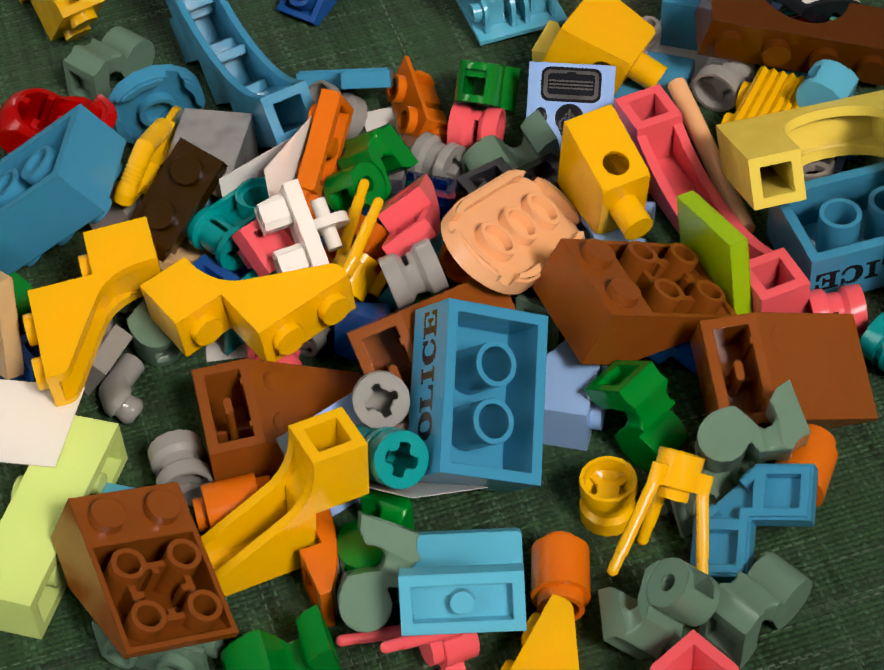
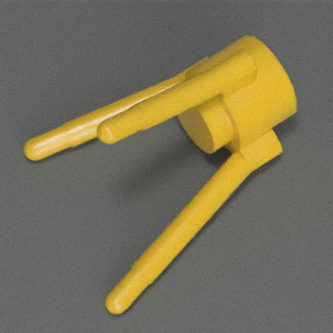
(353, 260)
(670, 477)

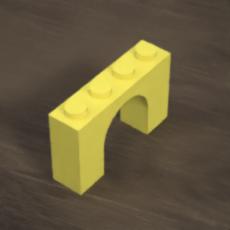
(768, 152)

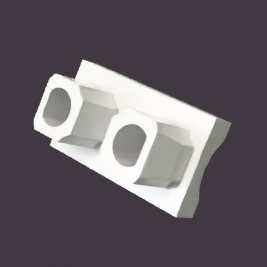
(291, 211)

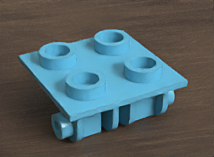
(505, 19)

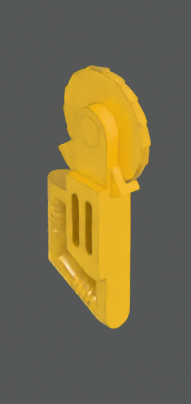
(147, 158)

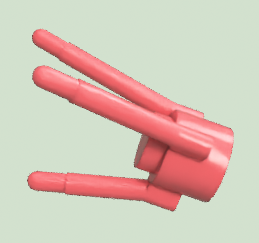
(442, 649)

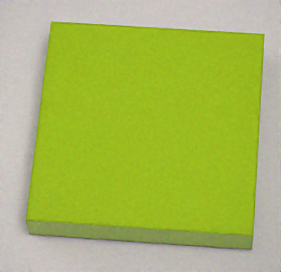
(720, 248)

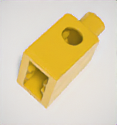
(608, 35)
(604, 173)

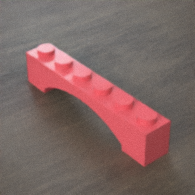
(675, 169)

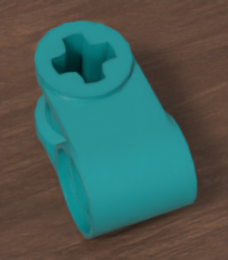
(230, 215)

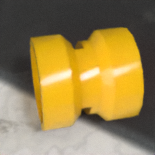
(607, 495)

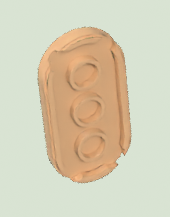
(509, 230)

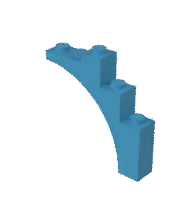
(239, 69)

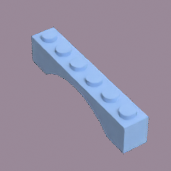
(568, 409)

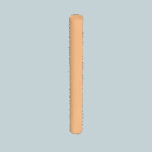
(708, 149)

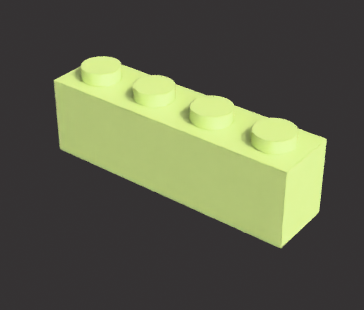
(29, 565)

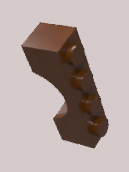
(764, 36)

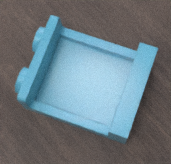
(464, 583)

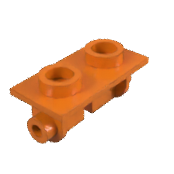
(416, 104)

